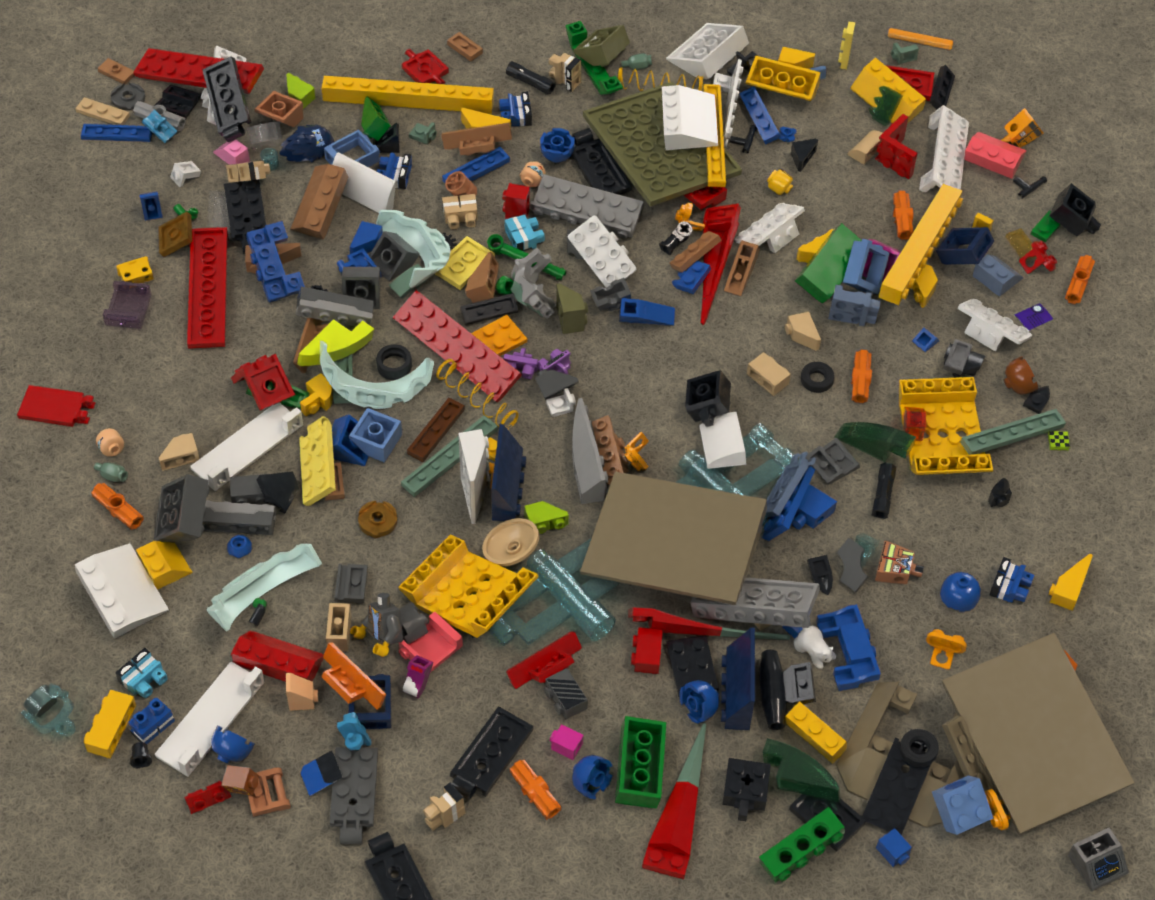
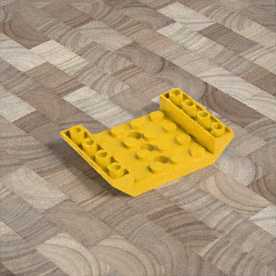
(948, 409)
(452, 575)

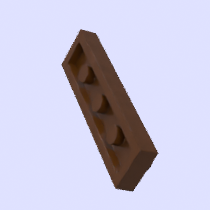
(435, 429)

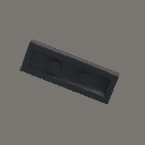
(942, 87)
(489, 309)

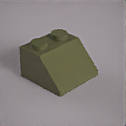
(570, 310)

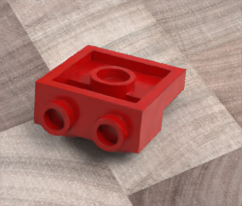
(707, 196)

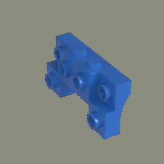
(268, 262)
(855, 645)

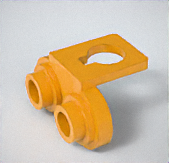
(684, 215)
(632, 452)
(946, 643)
(1000, 819)

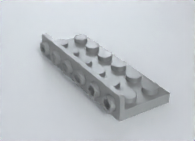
(580, 202)
(764, 603)

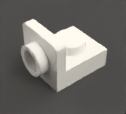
(184, 171)
(561, 404)

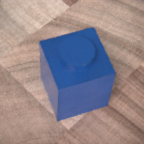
(894, 848)

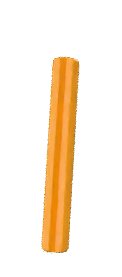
(920, 38)

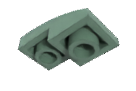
(401, 283)

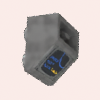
(1099, 859)

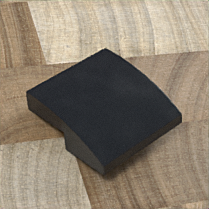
(175, 96)

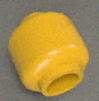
(780, 182)

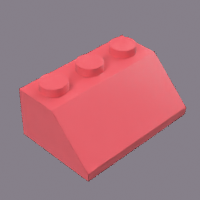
(994, 154)

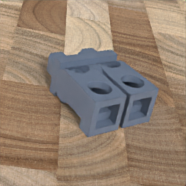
(853, 307)

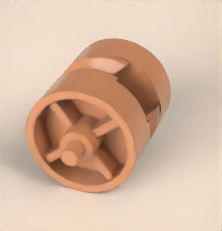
(459, 184)

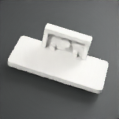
(774, 227)
(602, 251)
(990, 327)

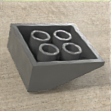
(181, 509)

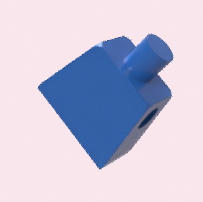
(813, 508)

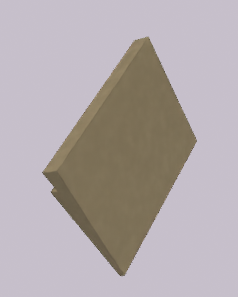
(675, 537)
(1037, 733)

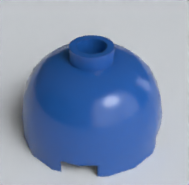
(557, 145)
(960, 591)
(699, 697)
(230, 746)
(591, 771)

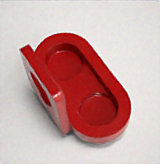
(1039, 250)

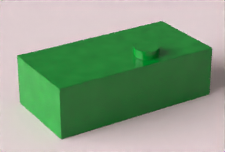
(828, 264)
(640, 762)

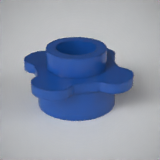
(787, 137)

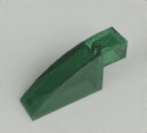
(876, 439)
(800, 772)

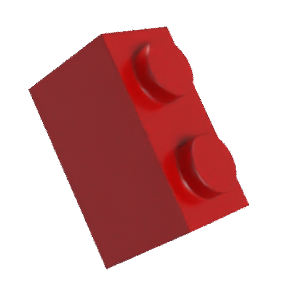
(516, 201)
(648, 650)

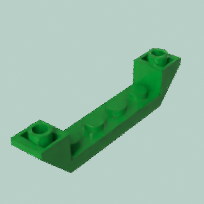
(603, 82)

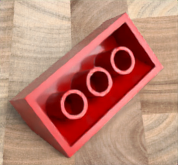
(275, 657)

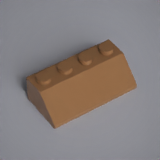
(320, 200)

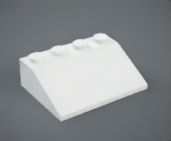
(709, 49)
(688, 118)
(474, 469)
(120, 589)

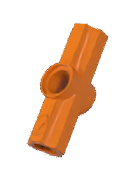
(903, 215)
(1080, 279)
(861, 376)
(123, 511)
(535, 789)

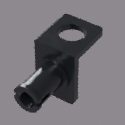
(745, 62)

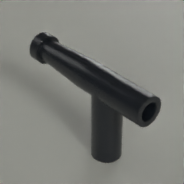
(745, 142)
(1027, 189)

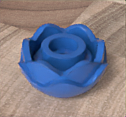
(239, 551)

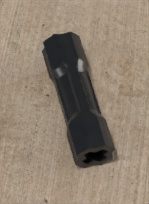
(540, 82)
(884, 489)

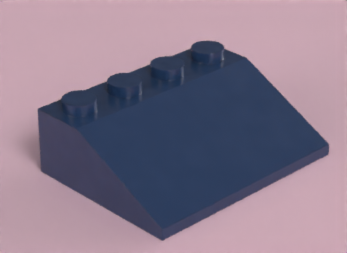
(507, 477)
(739, 682)

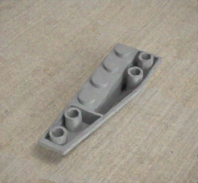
(586, 460)

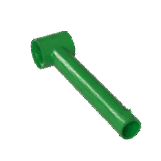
(519, 254)

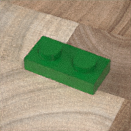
(1045, 228)

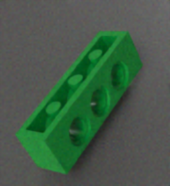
(824, 821)

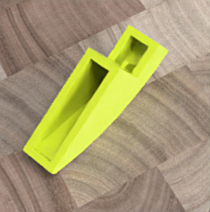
(339, 342)

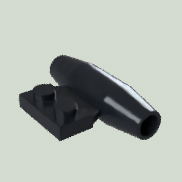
(783, 687)

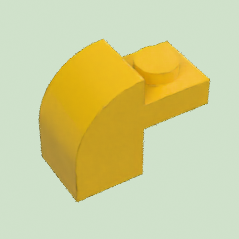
(320, 395)

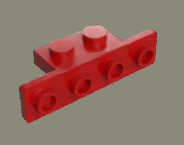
(545, 662)

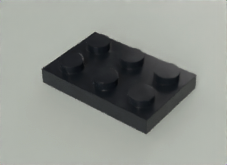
(691, 661)
(808, 807)

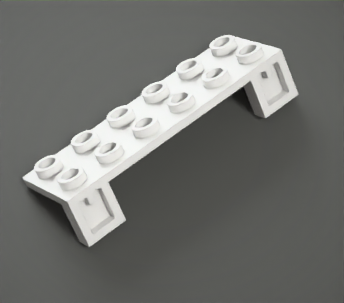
(730, 85)
(949, 150)
(247, 445)
(217, 706)

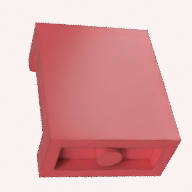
(435, 645)

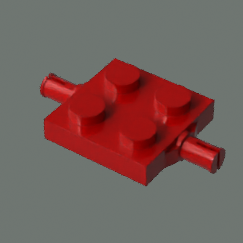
(425, 67)

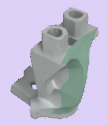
(525, 285)

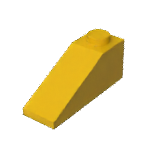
(1069, 584)

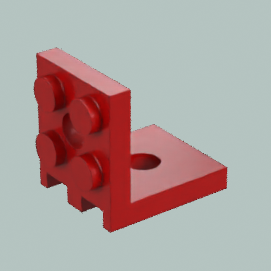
(891, 148)
(258, 373)

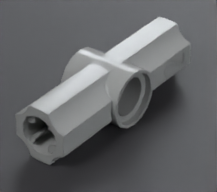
(143, 110)

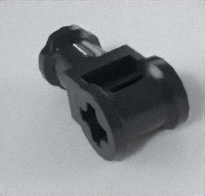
(676, 237)

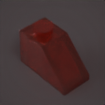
(915, 422)

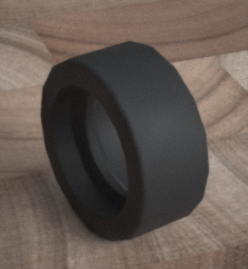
(394, 373)

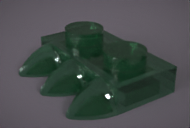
(885, 105)

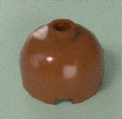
(1020, 377)

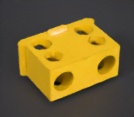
(134, 269)

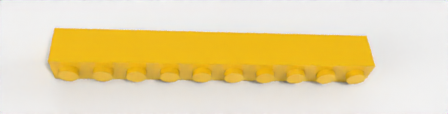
(407, 94)
(921, 244)

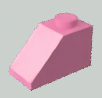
(233, 152)

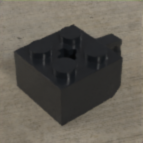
(1075, 211)
(708, 397)
(745, 797)

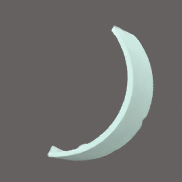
(426, 241)
(375, 394)
(259, 580)

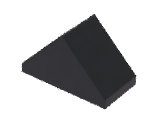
(389, 141)
(803, 151)

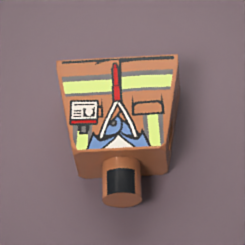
(897, 565)

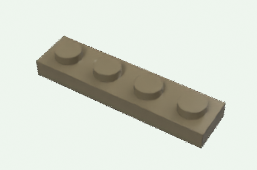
(966, 751)

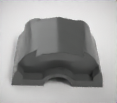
(611, 297)
(412, 623)

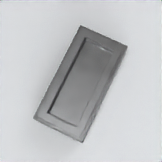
(957, 356)

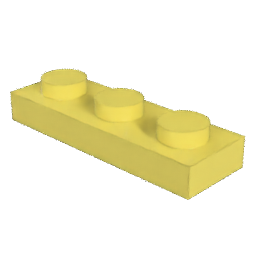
(846, 45)

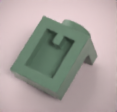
(904, 54)
(423, 133)

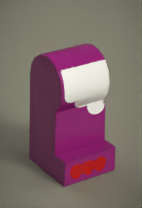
(417, 676)

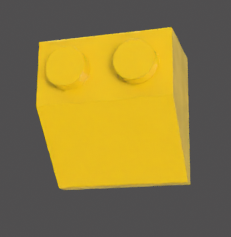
(163, 562)

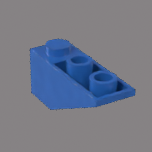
(645, 312)

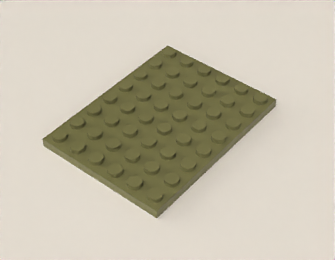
(635, 138)

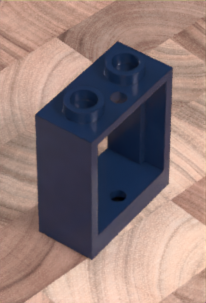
(978, 240)
(377, 720)

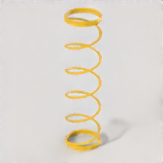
(620, 73)
(452, 367)

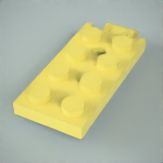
(317, 461)

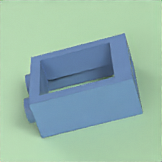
(351, 141)
(857, 263)

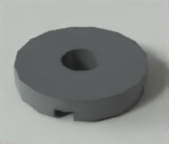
(123, 103)

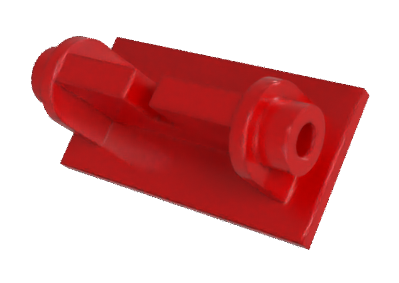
(202, 799)

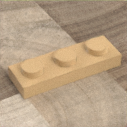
(102, 112)

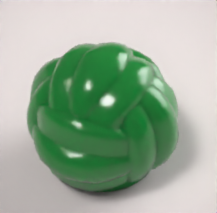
(504, 285)

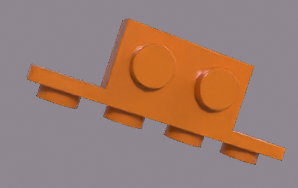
(349, 679)

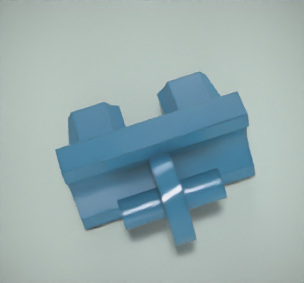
(159, 126)
(353, 732)

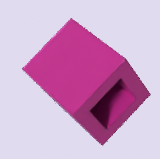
(566, 741)

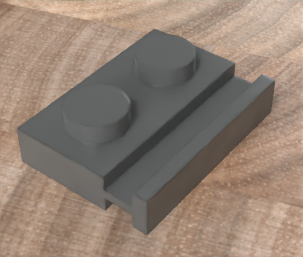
(351, 583)

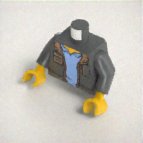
(382, 623)

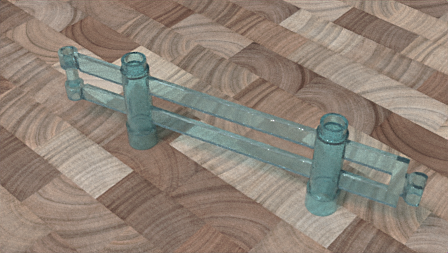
(580, 600)

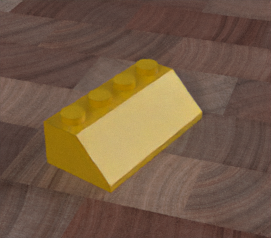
(877, 75)
(783, 78)

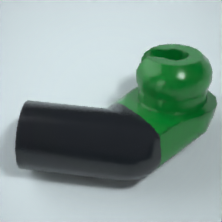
(259, 612)

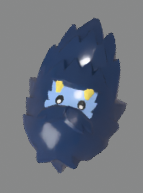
(306, 143)

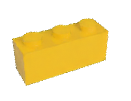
(109, 723)
(816, 732)

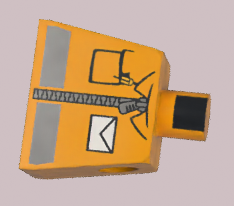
(1022, 129)

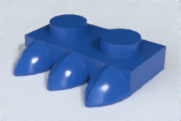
(692, 278)

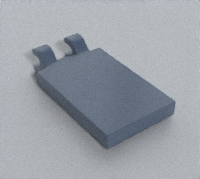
(787, 483)

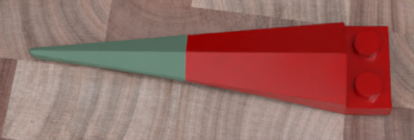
(678, 625)
(672, 838)

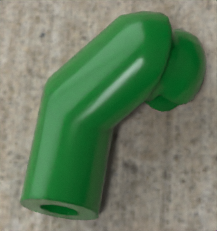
(180, 210)

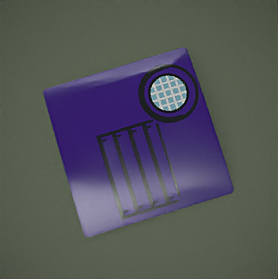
(1034, 316)

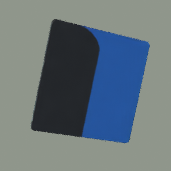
(321, 773)

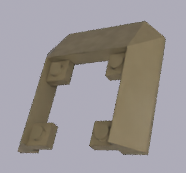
(868, 752)

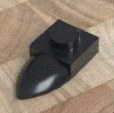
(1038, 399)
(1000, 494)
(821, 573)

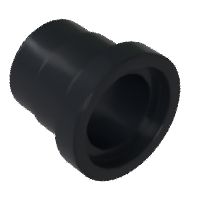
(140, 755)

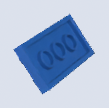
(781, 523)

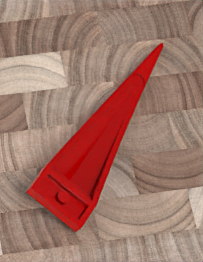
(723, 222)

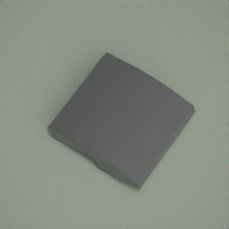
(833, 461)

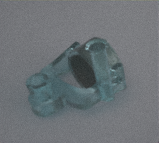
(44, 699)

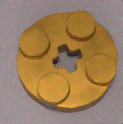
(377, 528)

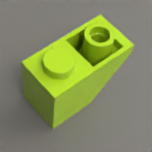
(300, 90)
(546, 516)

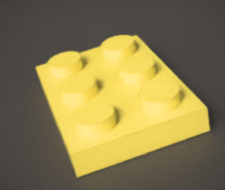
(463, 262)

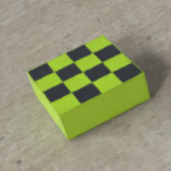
(1058, 440)

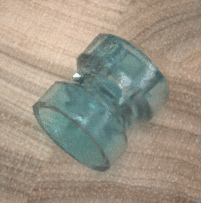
(270, 156)

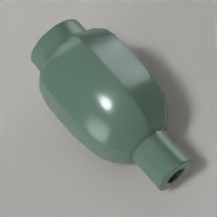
(638, 61)
(112, 471)

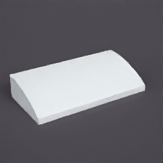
(366, 184)
(723, 442)

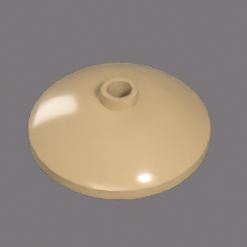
(511, 542)

